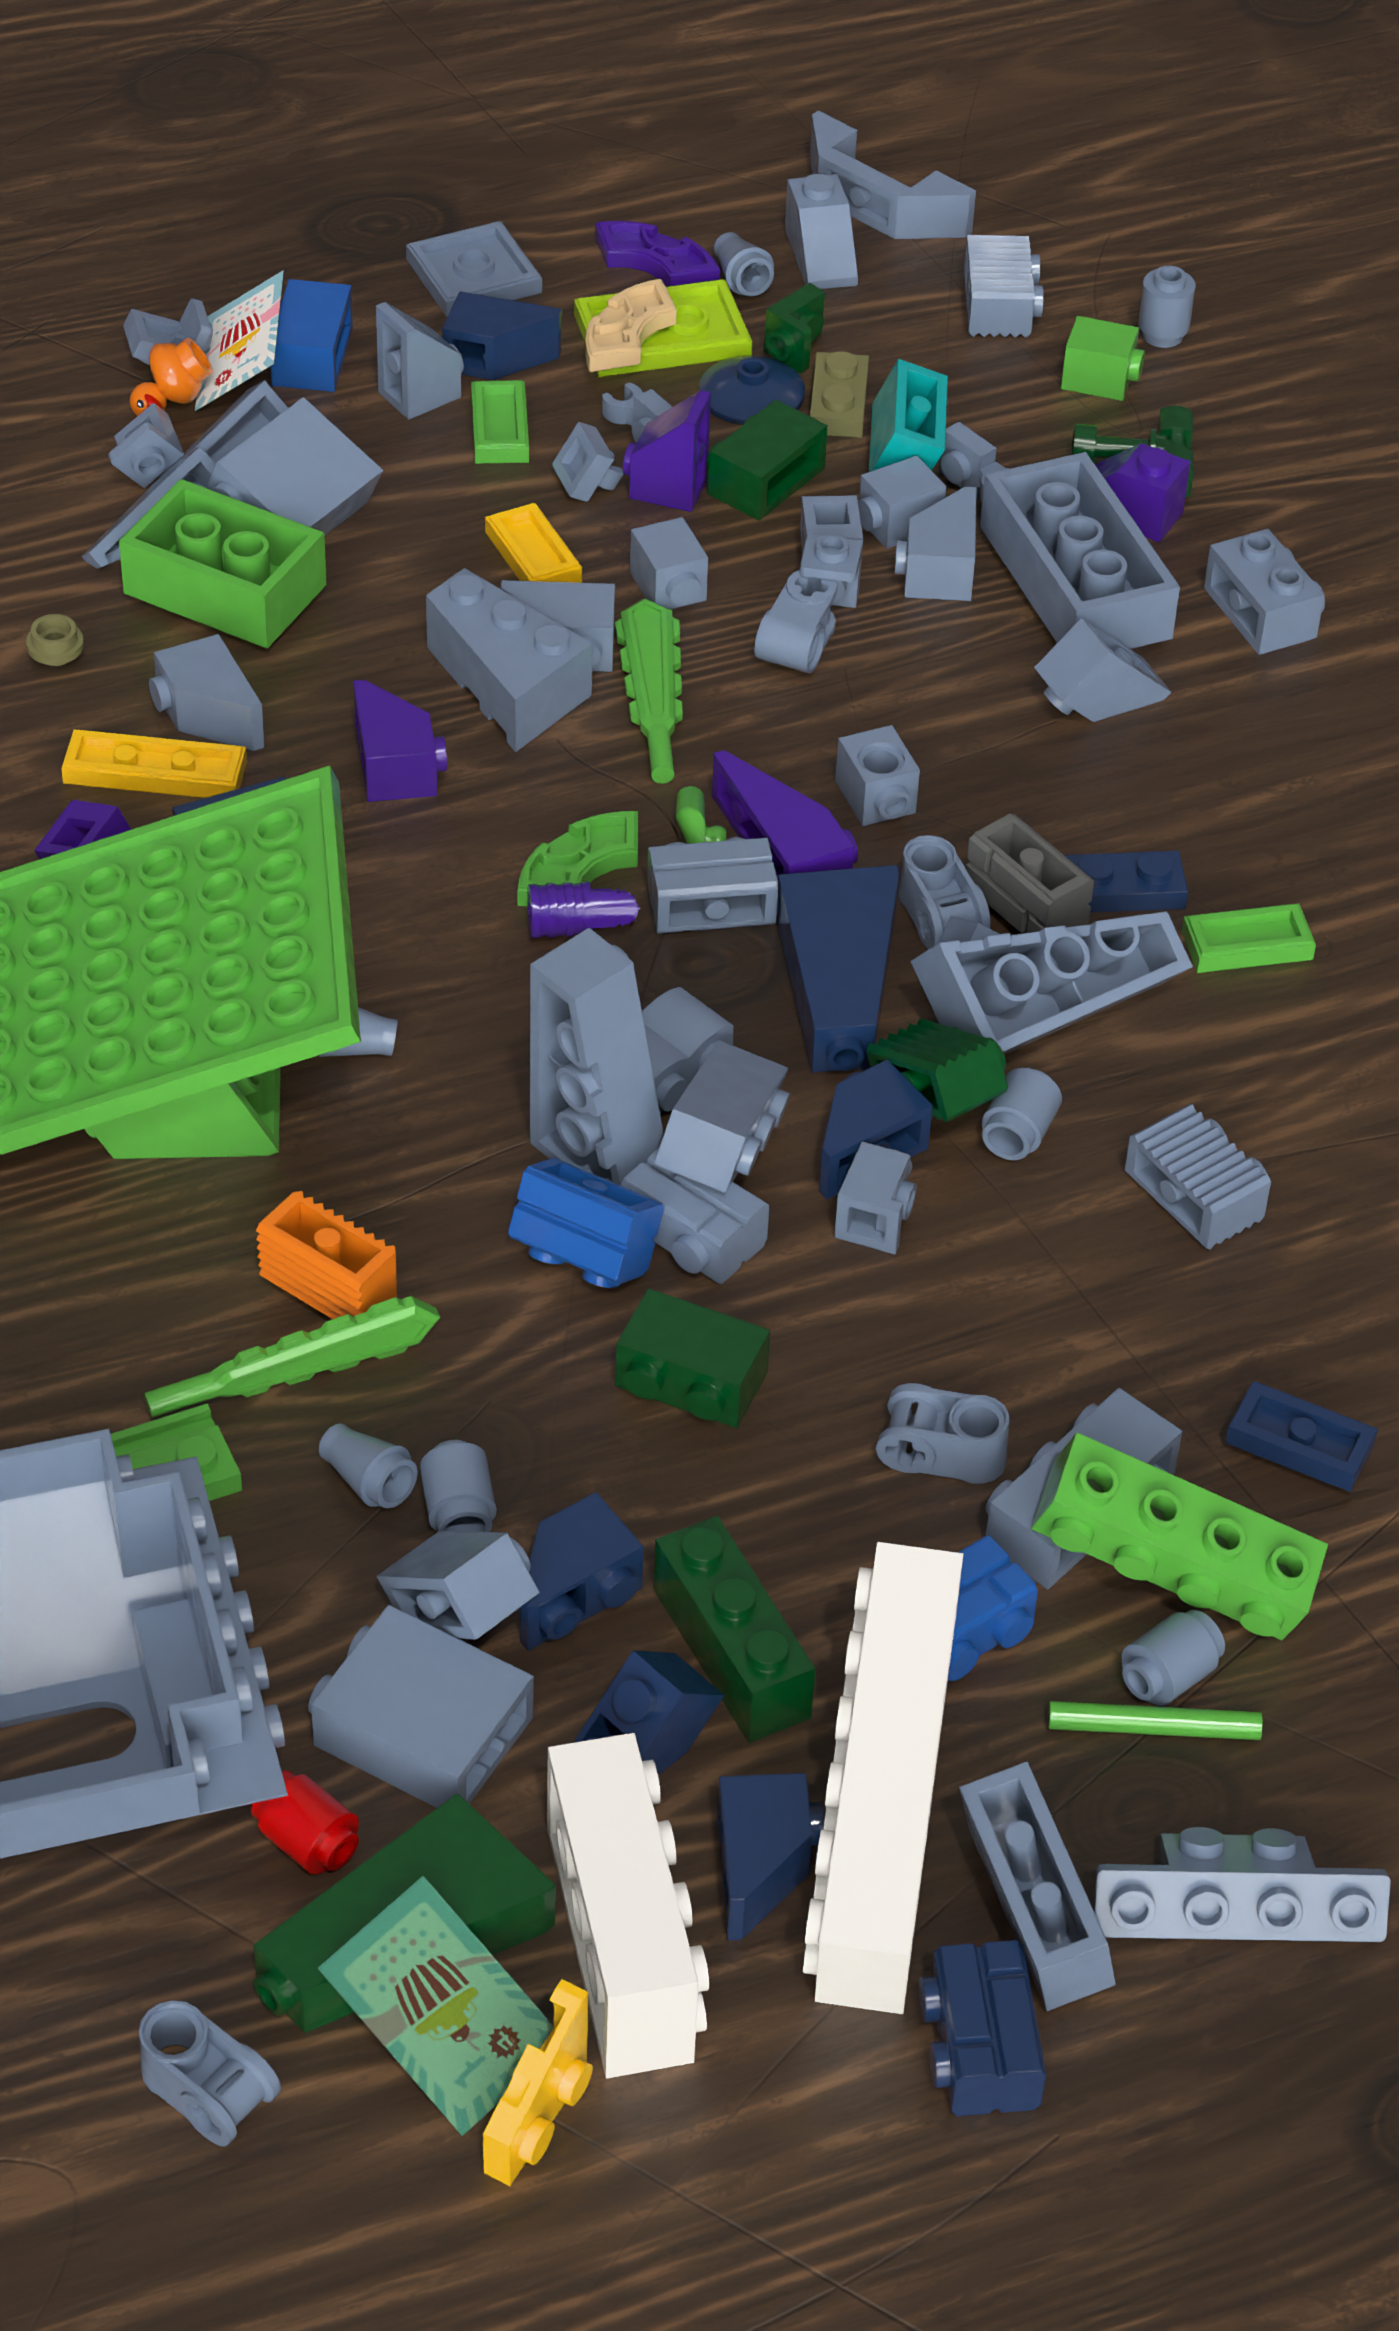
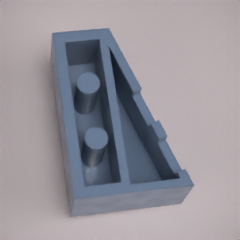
(508, 655)

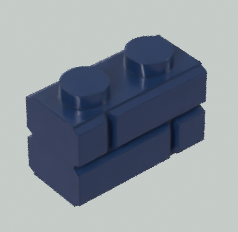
(986, 2028)

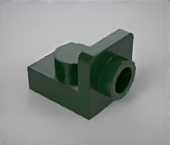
(794, 325)

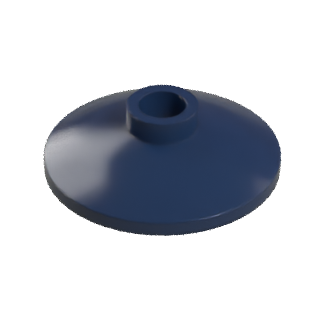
(748, 385)

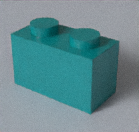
(909, 417)

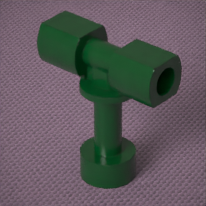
(1173, 436)

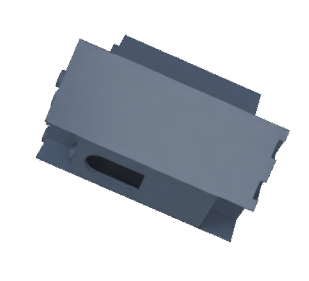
(130, 1607)

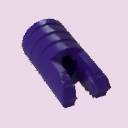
(576, 907)

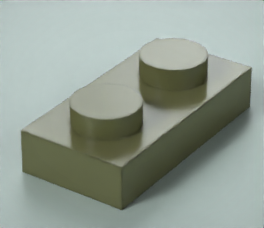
(840, 392)

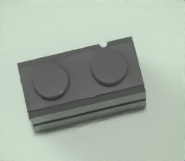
(1027, 877)

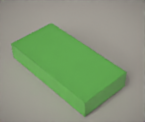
(500, 422)
(1248, 938)

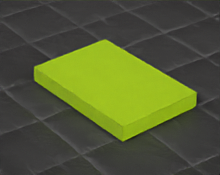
(705, 328)

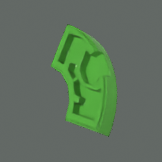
(584, 852)

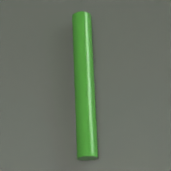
(1155, 1720)

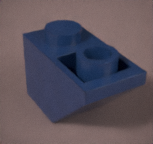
(502, 334)
(580, 1566)
(659, 1702)

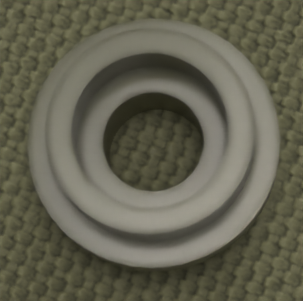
(54, 640)

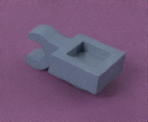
(636, 408)
(967, 458)

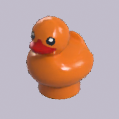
(177, 375)

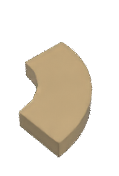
(620, 329)

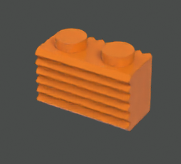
(325, 1258)

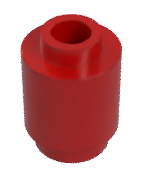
(309, 1825)

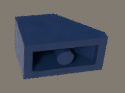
(874, 1109)
(763, 1843)

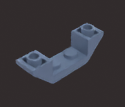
(927, 210)

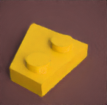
(539, 2089)

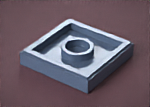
(476, 262)

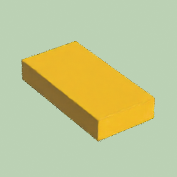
(532, 546)

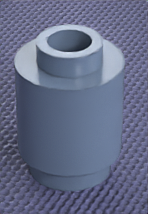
(1166, 306)
(1022, 1115)
(458, 1487)
(1172, 1657)

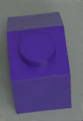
(672, 455)
(1149, 486)
(395, 745)

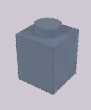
(895, 495)
(669, 564)

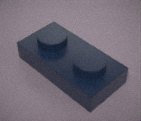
(1134, 880)
(1301, 1436)

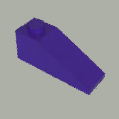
(798, 829)

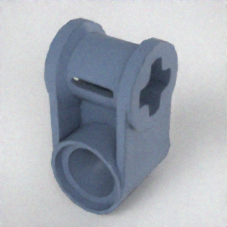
(798, 624)
(938, 887)
(949, 1434)
(212, 2080)

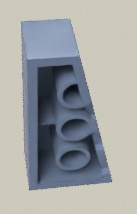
(590, 1060)

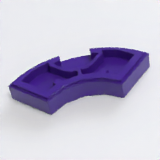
(644, 249)

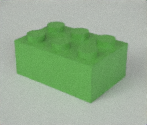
(223, 563)

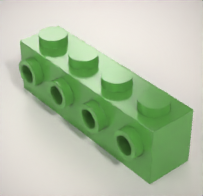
(1179, 1537)

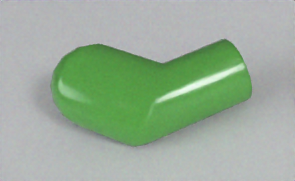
(691, 818)

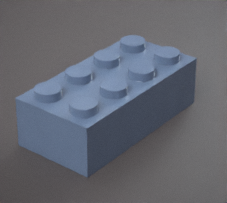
(1078, 551)

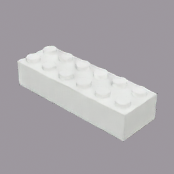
(882, 1778)

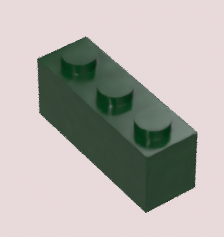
(733, 1629)

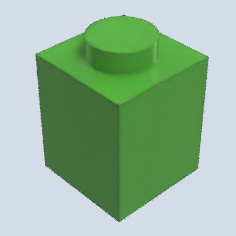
(1102, 358)

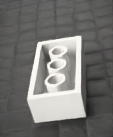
(624, 1905)

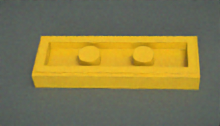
(153, 764)

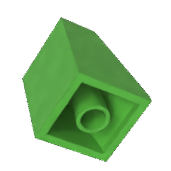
(218, 1122)

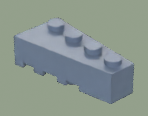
(1047, 978)

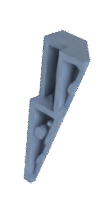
(242, 420)

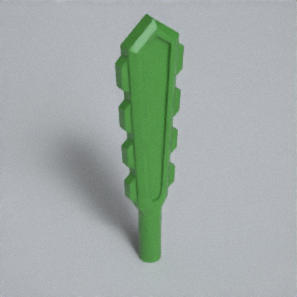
(651, 660)
(338, 1345)

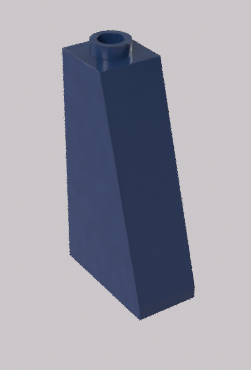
(837, 957)

